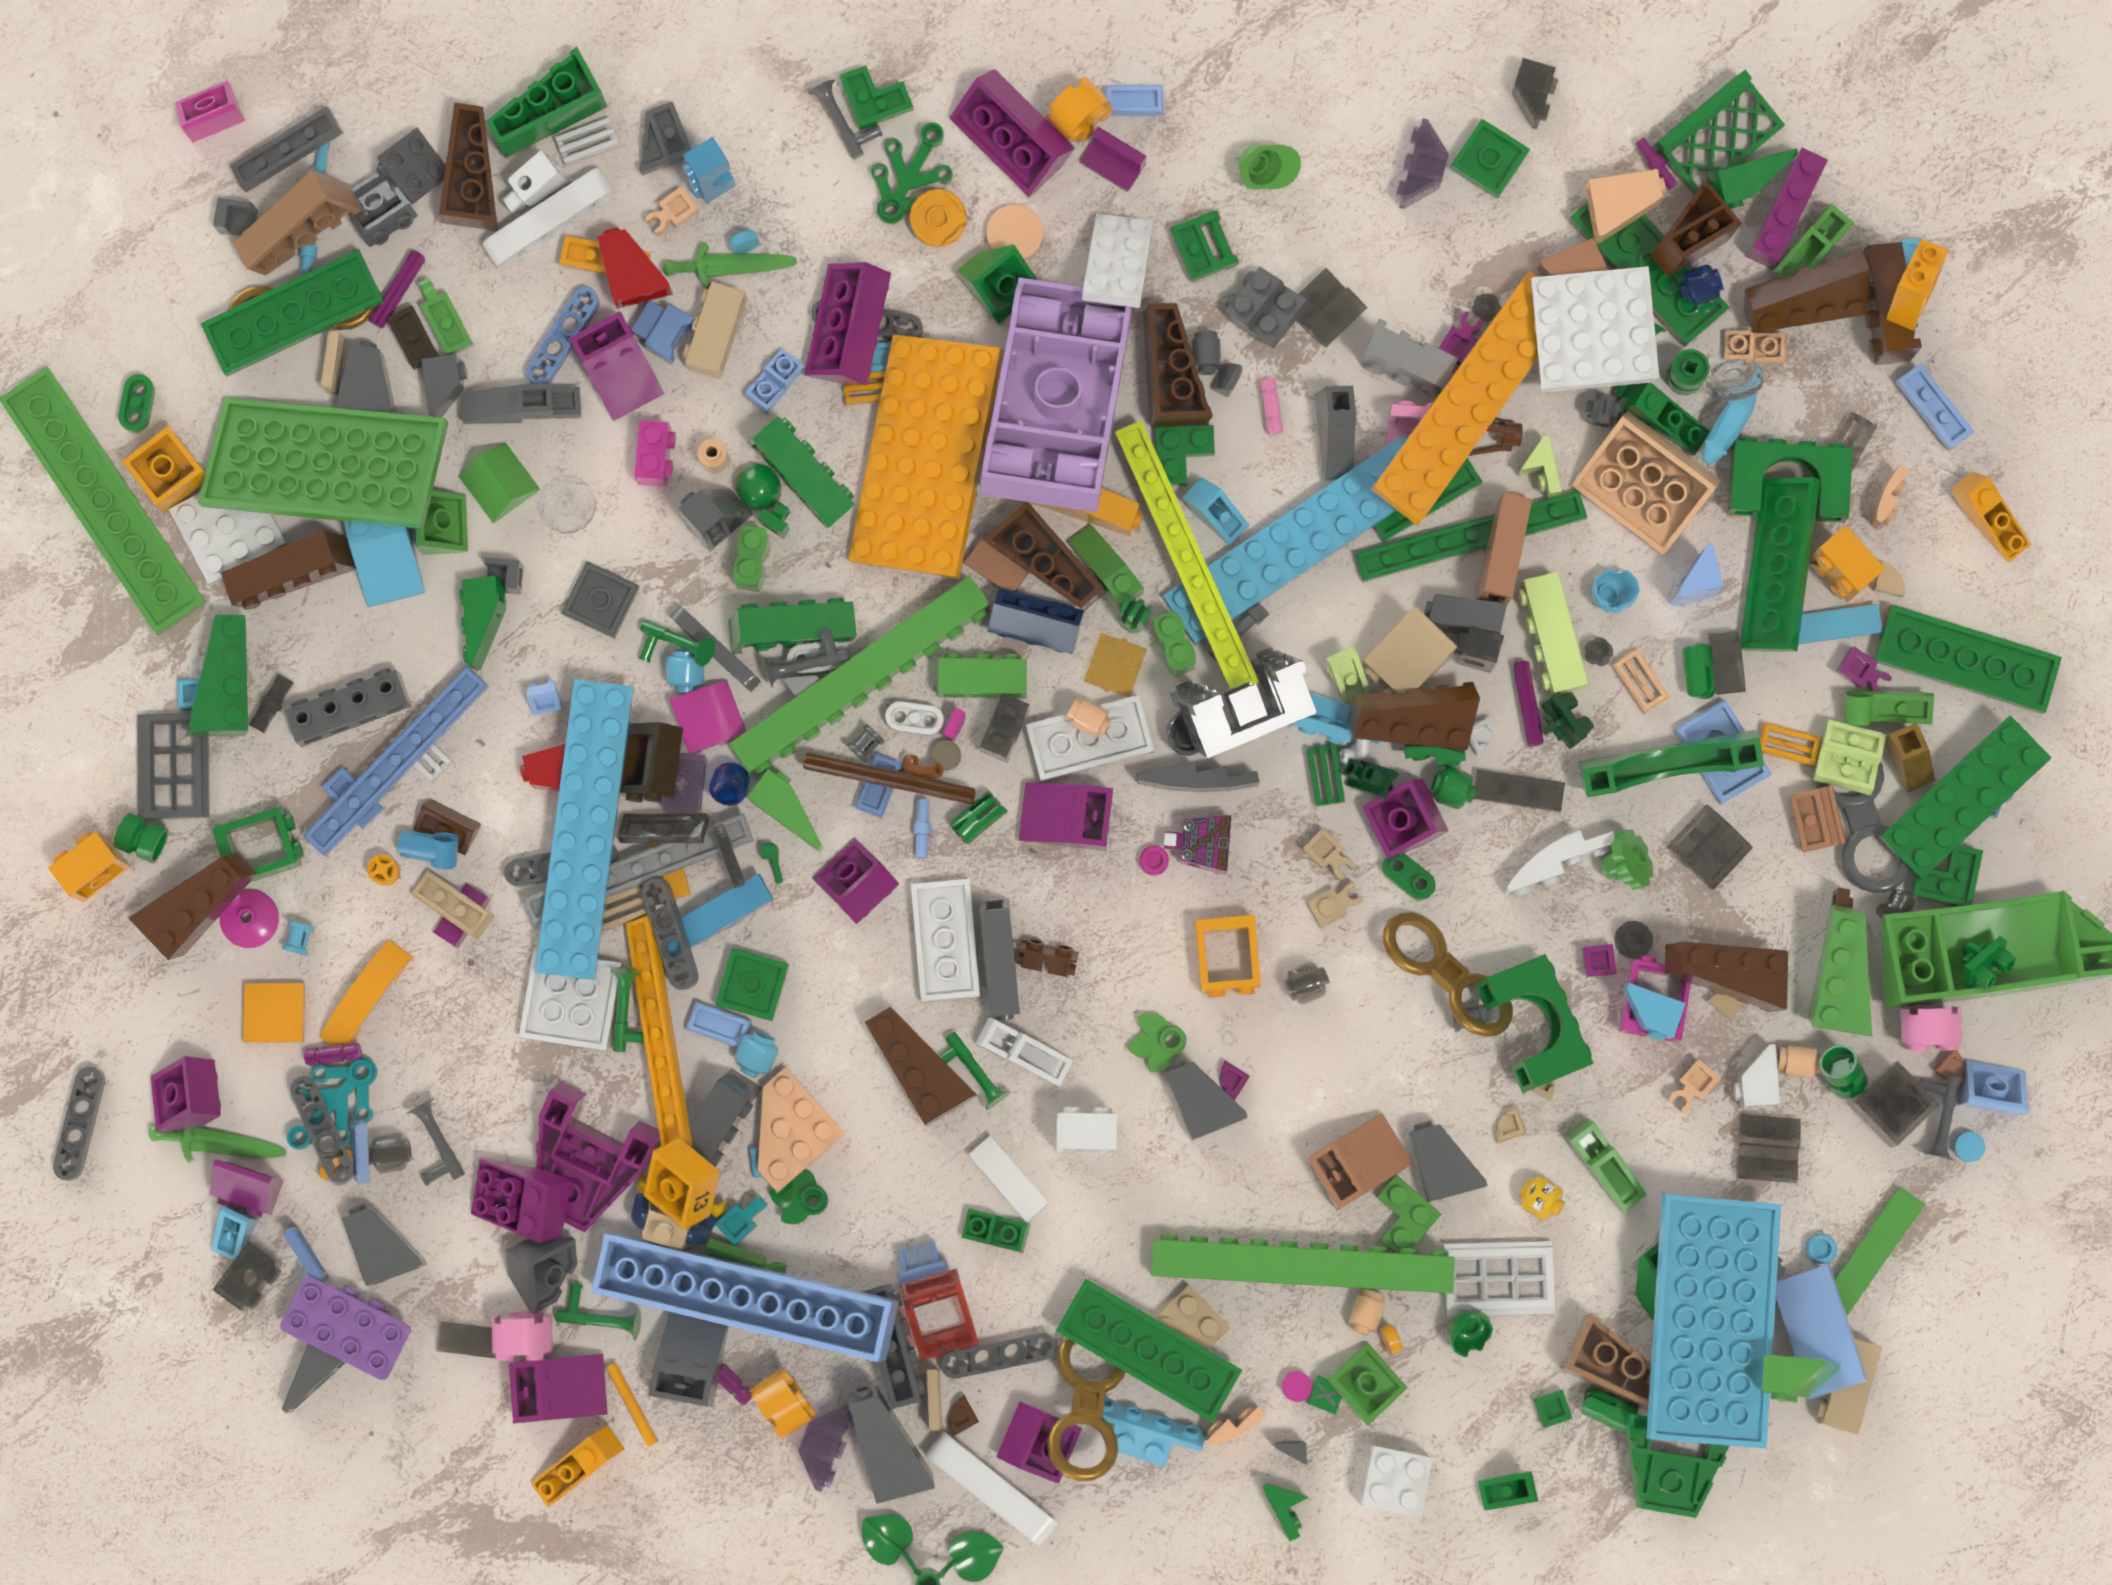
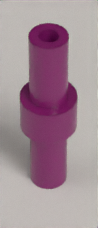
(1656, 162)

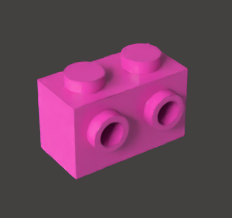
(653, 453)

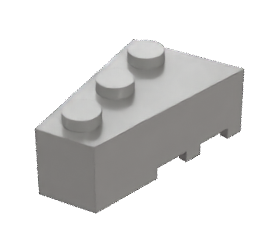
(1408, 360)

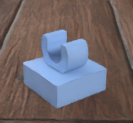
(543, 697)

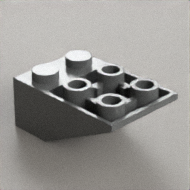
(689, 1360)

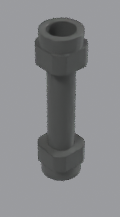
(1255, 615)

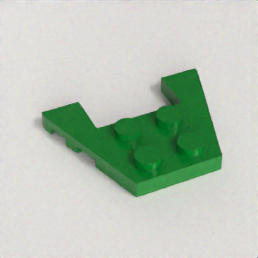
(1666, 1479)

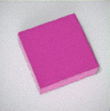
(954, 725)

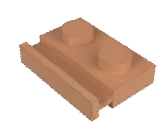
(1818, 818)

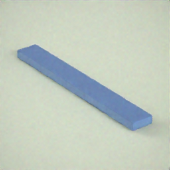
(395, 761)

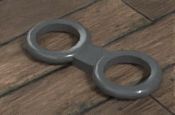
(1864, 823)

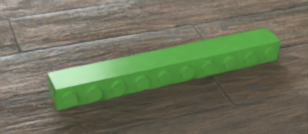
(860, 676)
(1303, 1265)

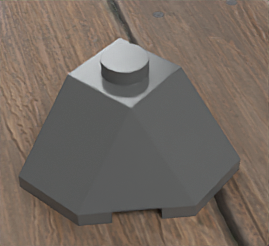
(540, 1269)

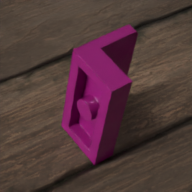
(1113, 159)

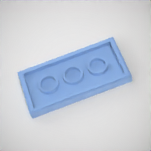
(1820, 1326)

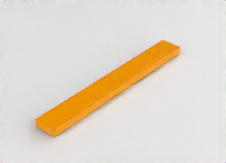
(658, 1032)

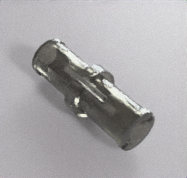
(271, 703)

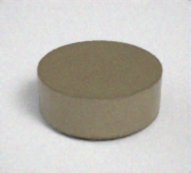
(947, 754)

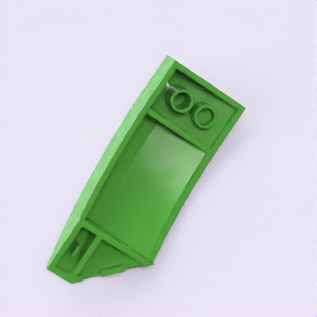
(2045, 932)

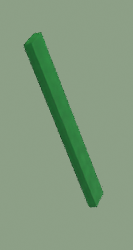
(1463, 538)

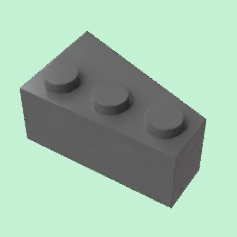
(713, 515)
(721, 1113)

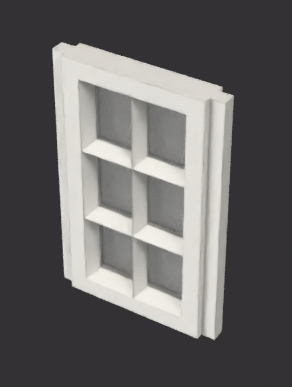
(1502, 1278)

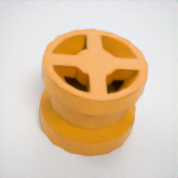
(380, 865)

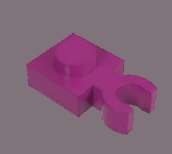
(1459, 341)
(1859, 669)

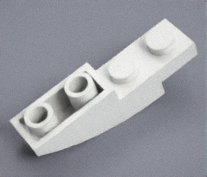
(1547, 864)

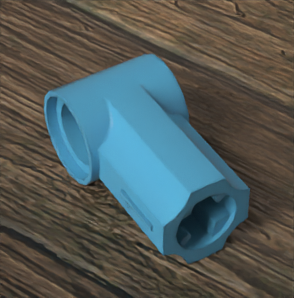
(438, 849)

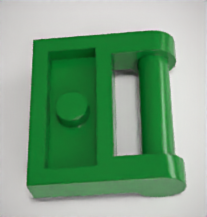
(1196, 250)

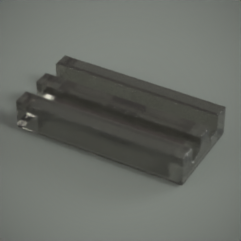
(1861, 423)
(729, 855)

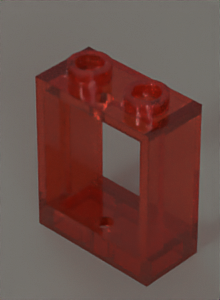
(931, 1290)

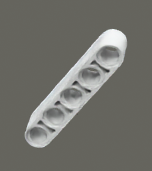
(549, 218)
(991, 1488)

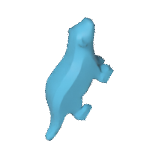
(1727, 428)

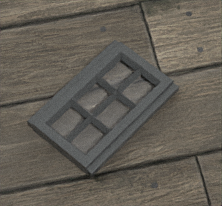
(171, 769)

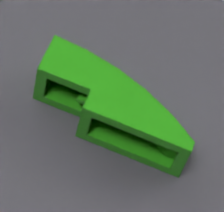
(1815, 243)
(1605, 1164)

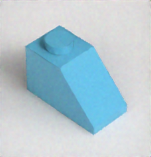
(1215, 510)
(1654, 1011)

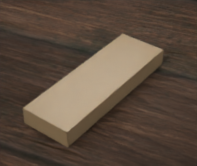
(452, 905)

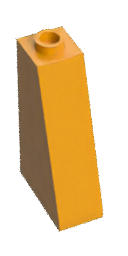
(1113, 513)

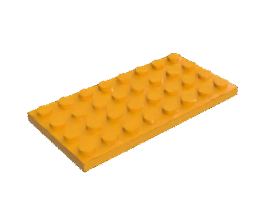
(926, 456)

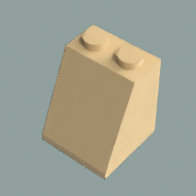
(1409, 654)

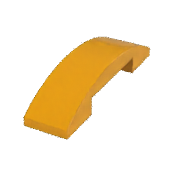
(365, 994)

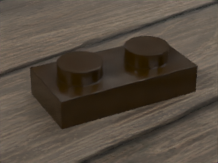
(412, 336)

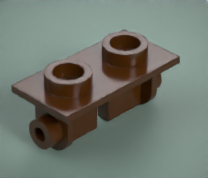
(1036, 953)

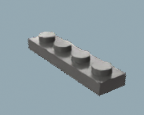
(286, 149)

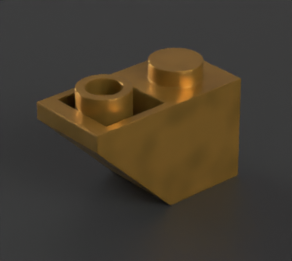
(1911, 756)

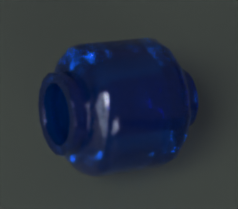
(1702, 285)
(729, 784)

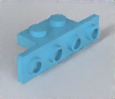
(1329, 720)
(1149, 1435)

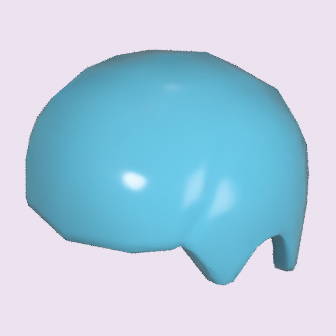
(1615, 590)

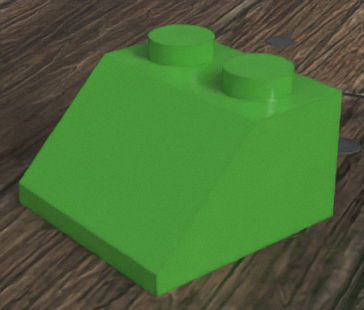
(1795, 1377)

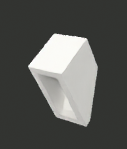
(1759, 1081)

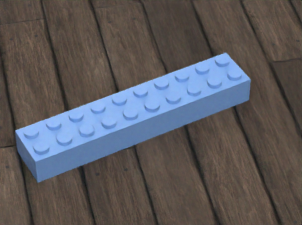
(745, 1297)

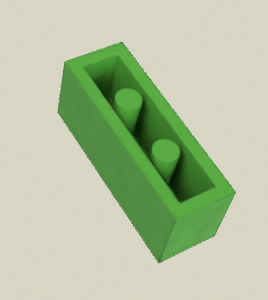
(982, 676)

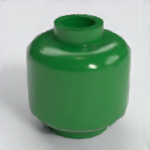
(1453, 788)

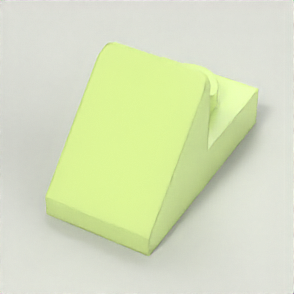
(1543, 461)
(1347, 674)

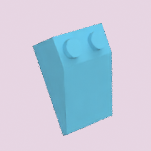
(384, 561)

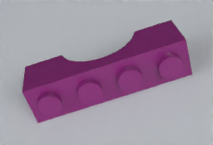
(1787, 208)

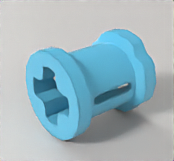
(298, 937)

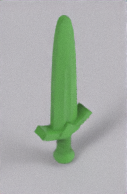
(727, 264)
(217, 1142)

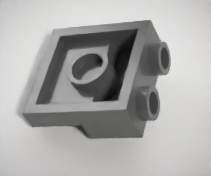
(383, 209)
(1265, 307)

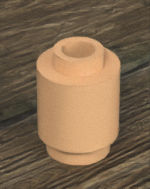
(713, 464)
(1088, 717)
(1798, 1061)
(1367, 1312)

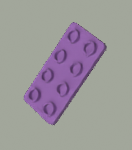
(346, 1326)

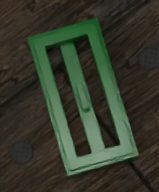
(1322, 750)

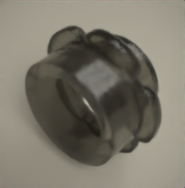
(1489, 300)
(1606, 651)

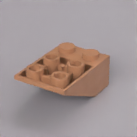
(1359, 1161)

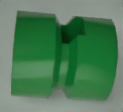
(1687, 372)
(142, 838)
(1843, 1071)

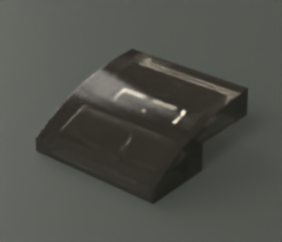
(1329, 308)
(1710, 847)
(1768, 1148)

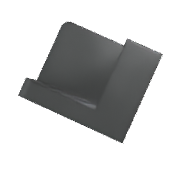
(234, 216)
(508, 570)

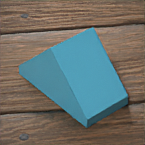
(232, 1232)

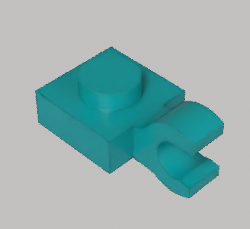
(739, 1222)

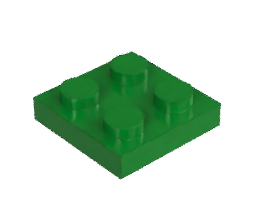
(1490, 158)
(752, 984)

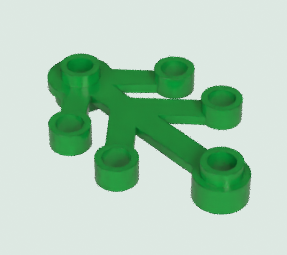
(908, 178)

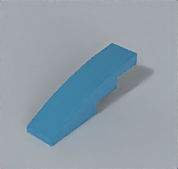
(723, 912)

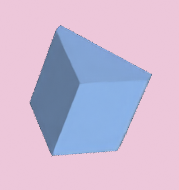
(1701, 581)
(1994, 1088)

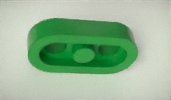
(135, 404)
(1408, 876)

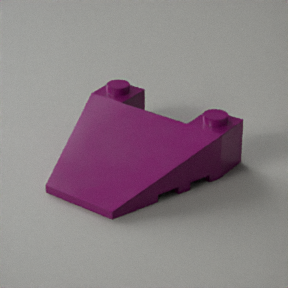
(593, 1161)

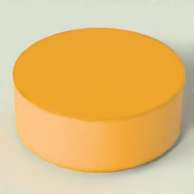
(1390, 1339)

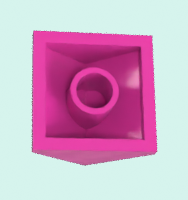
(209, 111)

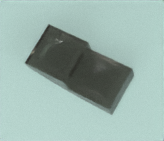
(1727, 662)
(464, 1339)

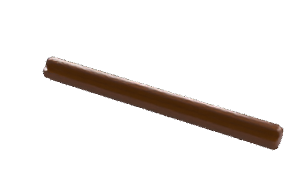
(889, 778)

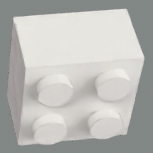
(1086, 1130)
(1396, 1481)

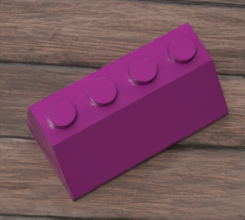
(1011, 132)
(848, 323)

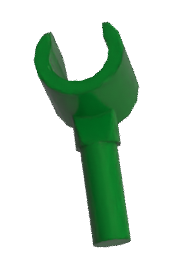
(771, 852)

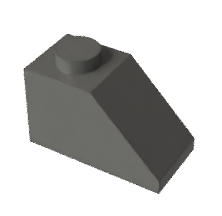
(443, 382)

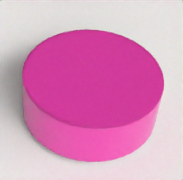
(1154, 860)
(1296, 1386)

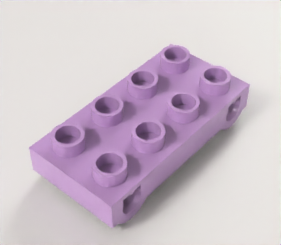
(1055, 397)

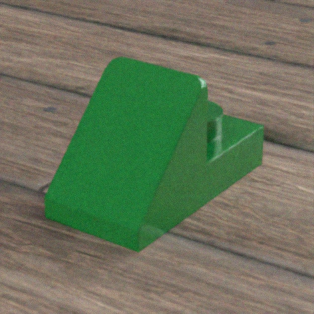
(1508, 1490)
(1281, 1500)

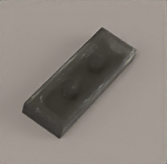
(1519, 790)
(663, 828)

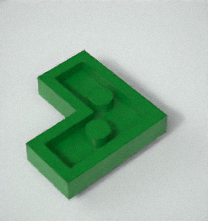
(871, 105)
(1179, 442)
(1956, 884)

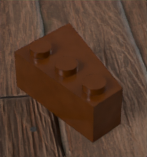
(1697, 231)

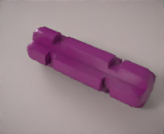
(332, 1054)
(733, 1384)

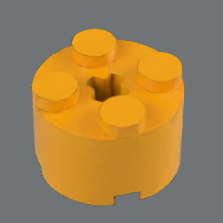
(1079, 111)
(782, 1403)

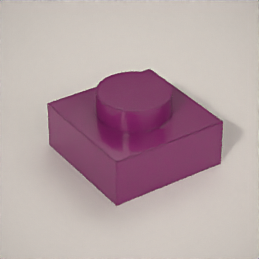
(1599, 960)

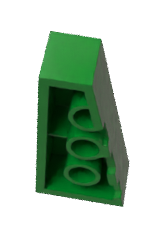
(548, 106)
(802, 471)
(790, 624)
(221, 691)

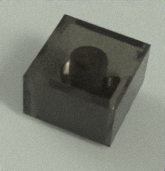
(1894, 1104)

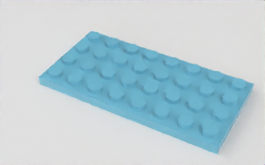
(1713, 1321)

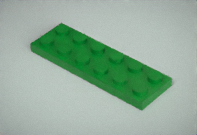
(1633, 249)
(292, 312)
(1780, 564)
(1967, 659)
(1965, 797)
(1149, 1350)

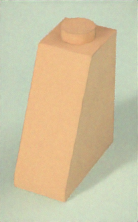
(1621, 200)

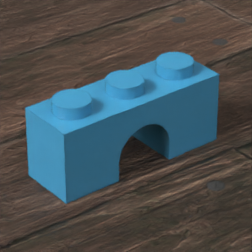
(708, 171)

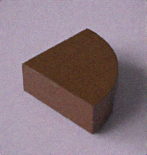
(961, 1416)

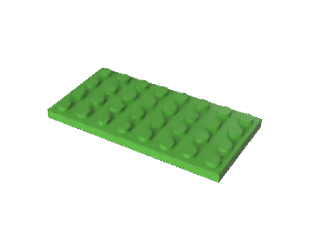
(323, 463)

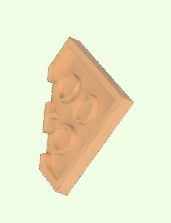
(791, 1130)

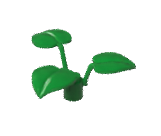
(971, 1551)

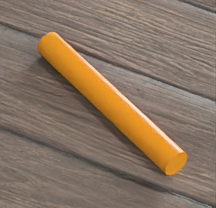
(631, 1404)

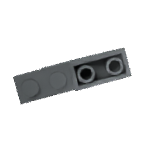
(520, 402)

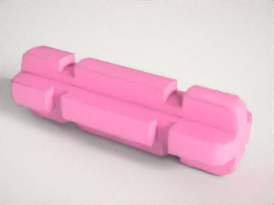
(1271, 406)

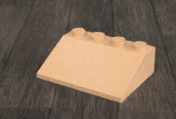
(1646, 483)

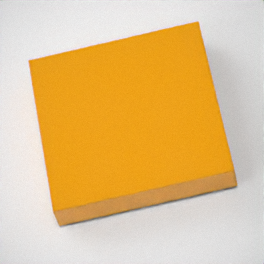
(274, 1013)

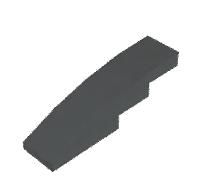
(1187, 779)

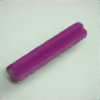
(397, 289)
(1528, 703)

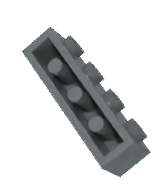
(348, 707)
(898, 1369)

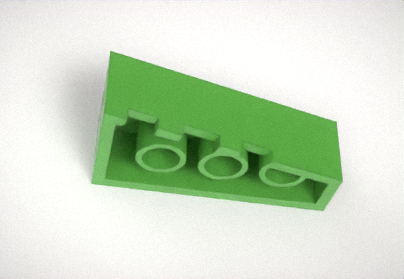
(1842, 978)

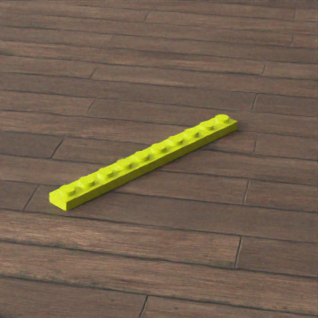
(1186, 555)

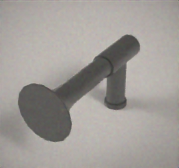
(852, 142)
(831, 657)
(1950, 1092)
(451, 1164)

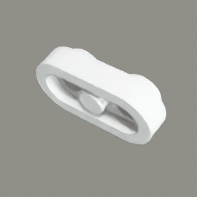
(811, 650)
(914, 719)

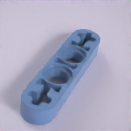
(558, 334)

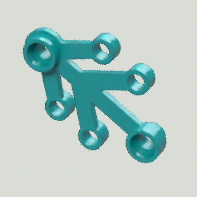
(337, 1098)

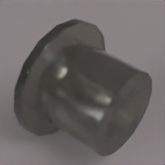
(1897, 902)
(1633, 939)

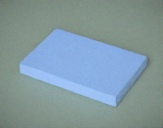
(1715, 722)

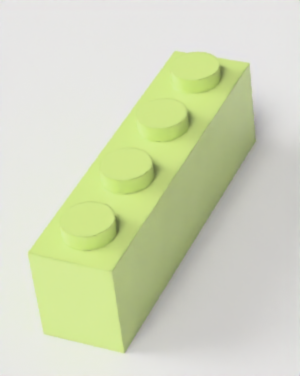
(1553, 634)

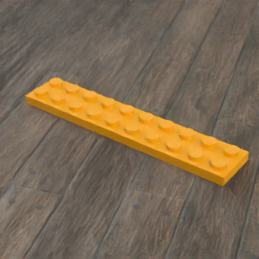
(1463, 409)

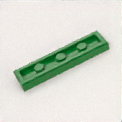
(1462, 482)

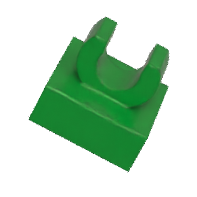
(775, 520)

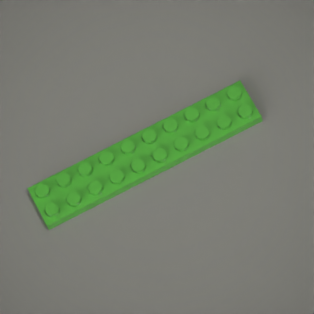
(102, 501)

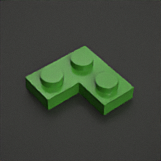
(1413, 1211)

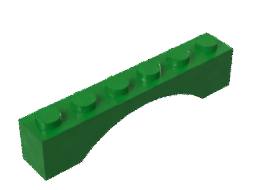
(1711, 754)

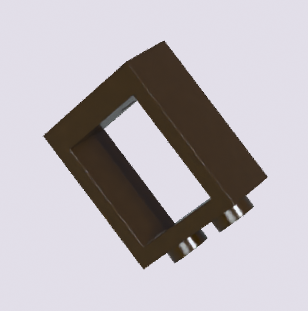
(663, 761)

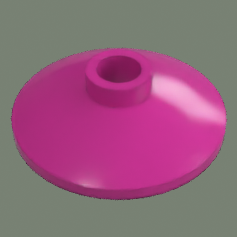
(260, 928)

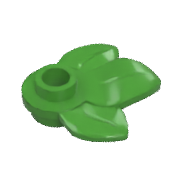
(1153, 1044)

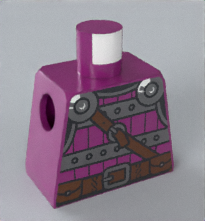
(1203, 843)

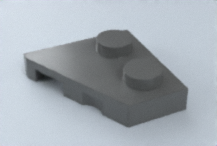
(663, 139)

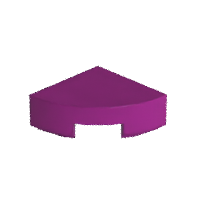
(1232, 1079)

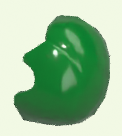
(758, 487)
(1469, 1331)

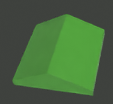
(1367, 1383)

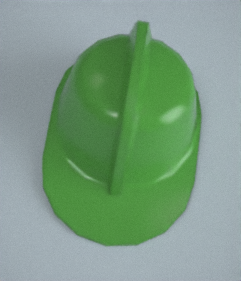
(1268, 166)

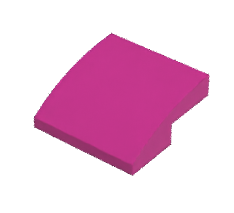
(708, 717)

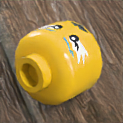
(1542, 1198)

